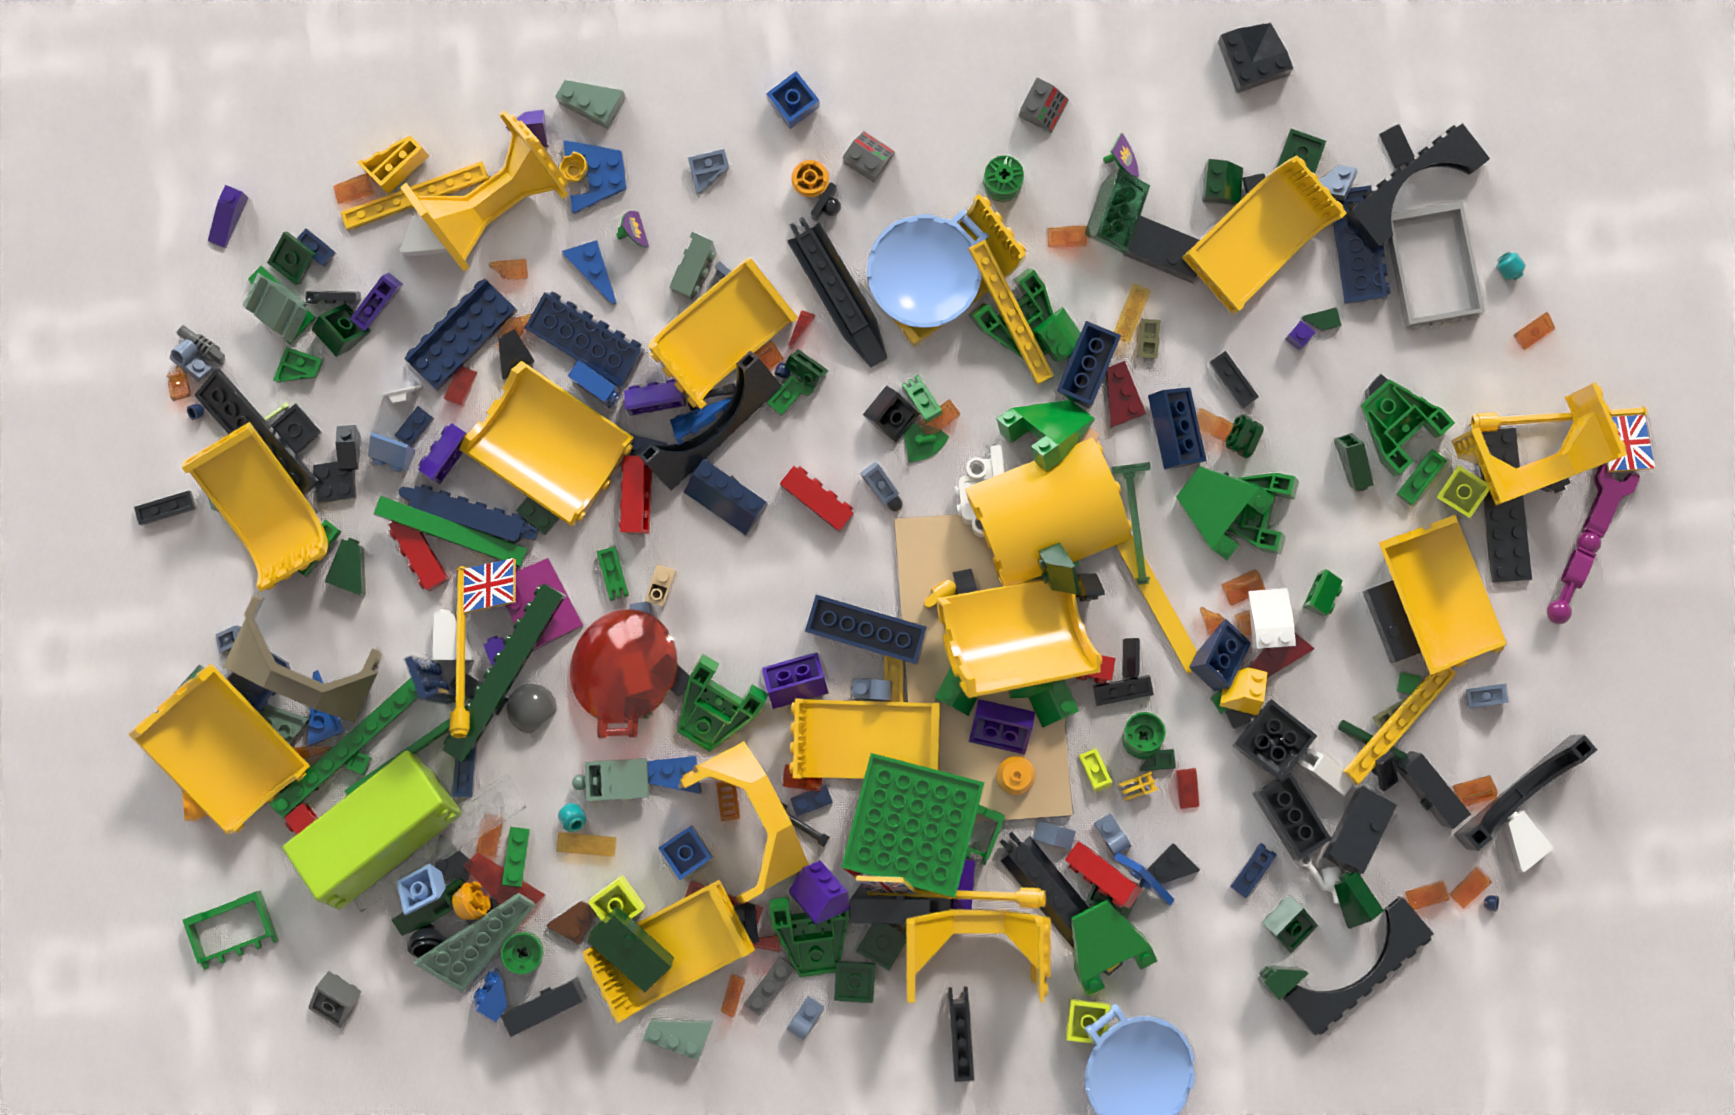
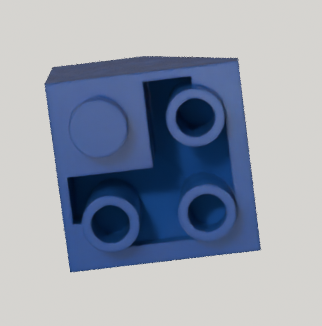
(491, 998)

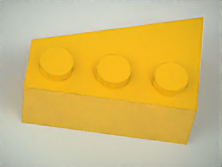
(395, 163)

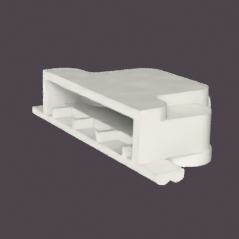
(977, 471)

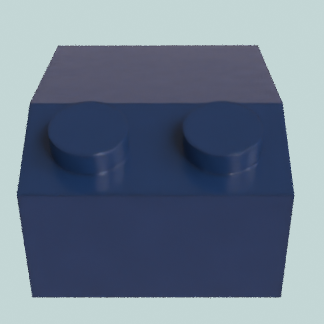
(1220, 656)

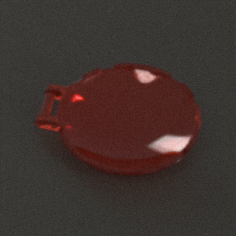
(623, 669)

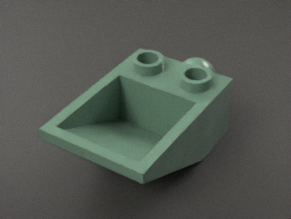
(618, 780)

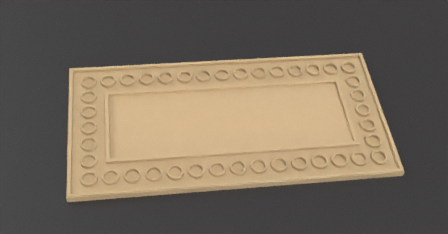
(926, 556)

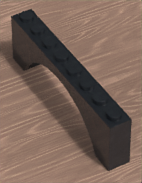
(1373, 214)
(753, 388)
(1484, 825)
(1403, 936)

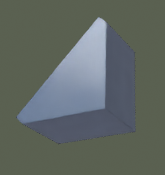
(227, 638)
(1054, 835)

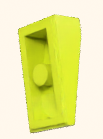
(1095, 770)

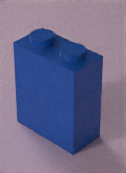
(594, 384)

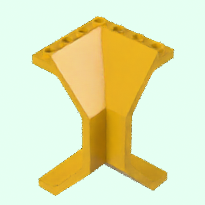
(462, 219)
(1589, 443)
(783, 850)
(1027, 931)

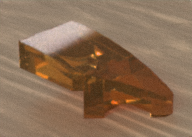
(178, 384)

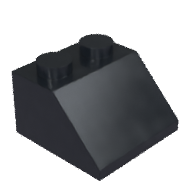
(891, 413)

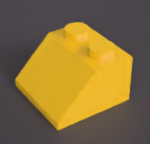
(1246, 691)

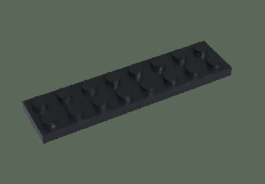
(234, 411)
(1506, 521)

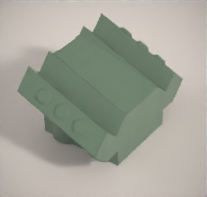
(276, 307)

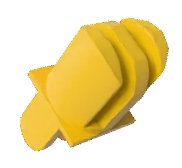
(943, 589)
(1140, 785)

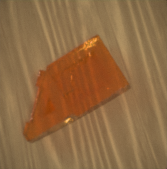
(511, 269)
(518, 323)
(1211, 619)

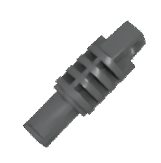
(204, 346)

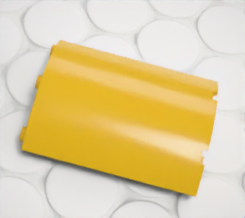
(548, 444)
(1039, 508)
(1443, 595)
(1015, 638)
(219, 749)

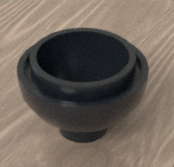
(424, 940)

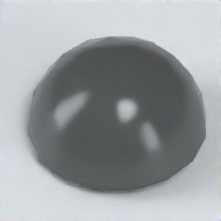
(530, 707)

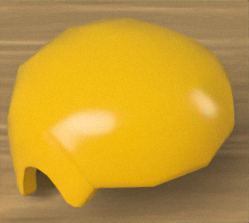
(574, 167)

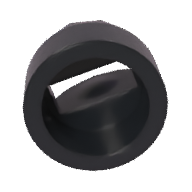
(895, 504)

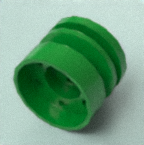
(1003, 189)
(1143, 725)
(510, 953)

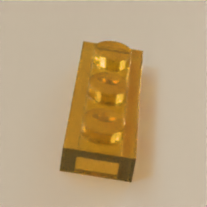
(1131, 312)
(586, 844)

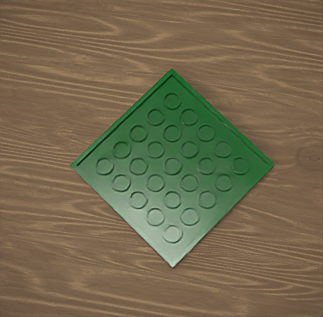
(913, 824)

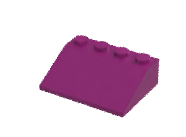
(527, 581)

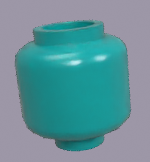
(1510, 266)
(572, 817)

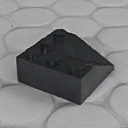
(1254, 56)
(1275, 740)

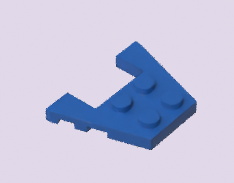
(604, 173)

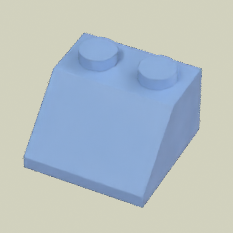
(420, 888)

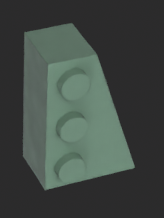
(591, 101)
(693, 266)
(679, 1036)

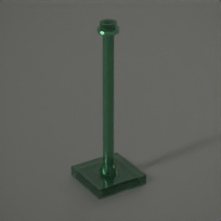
(1128, 473)

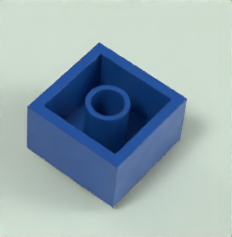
(793, 99)
(685, 852)

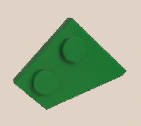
(297, 366)

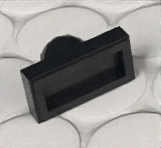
(826, 203)
(1386, 771)

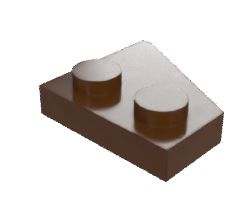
(574, 922)

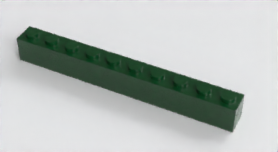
(506, 668)

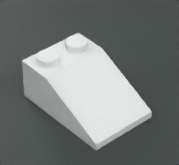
(1271, 619)

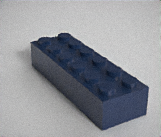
(866, 629)

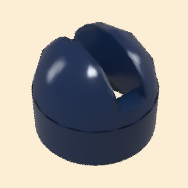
(782, 371)
(195, 411)
(1493, 902)

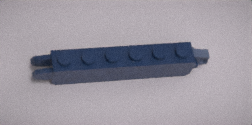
(470, 515)

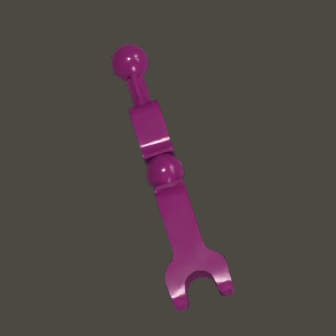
(1589, 541)

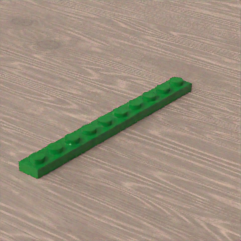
(345, 749)

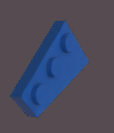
(670, 771)

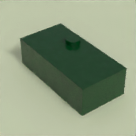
(630, 949)

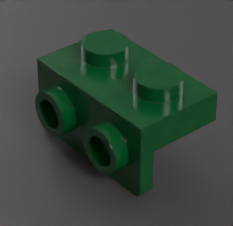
(806, 368)

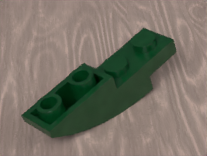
(429, 913)

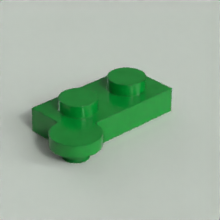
(788, 394)

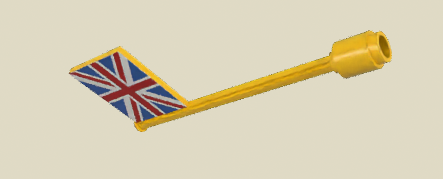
(1630, 424)
(477, 590)
(899, 886)

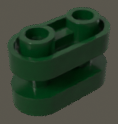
(1244, 436)

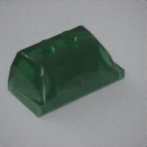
(1117, 210)

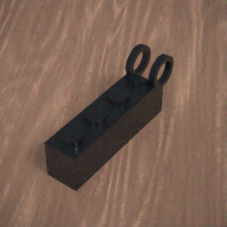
(961, 1037)

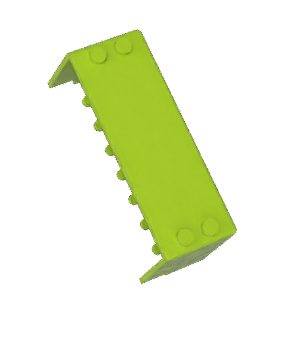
(371, 831)

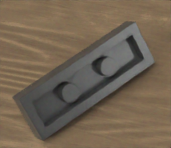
(769, 986)

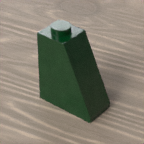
(1354, 461)
(348, 567)
(1356, 900)

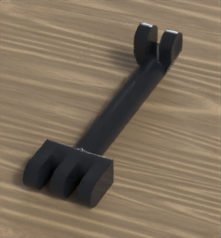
(822, 838)

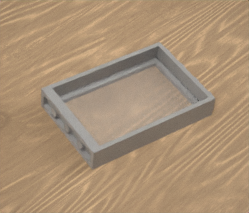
(1434, 266)

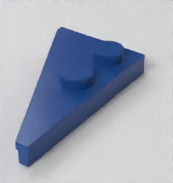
(590, 263)
(695, 420)
(322, 725)
(1146, 879)

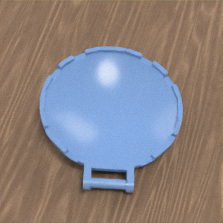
(924, 269)
(1138, 1066)

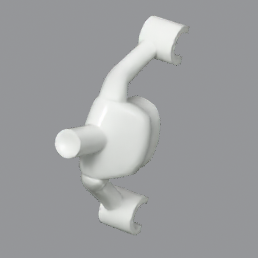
(1329, 875)

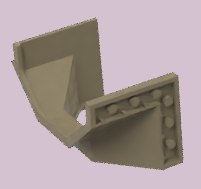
(254, 661)

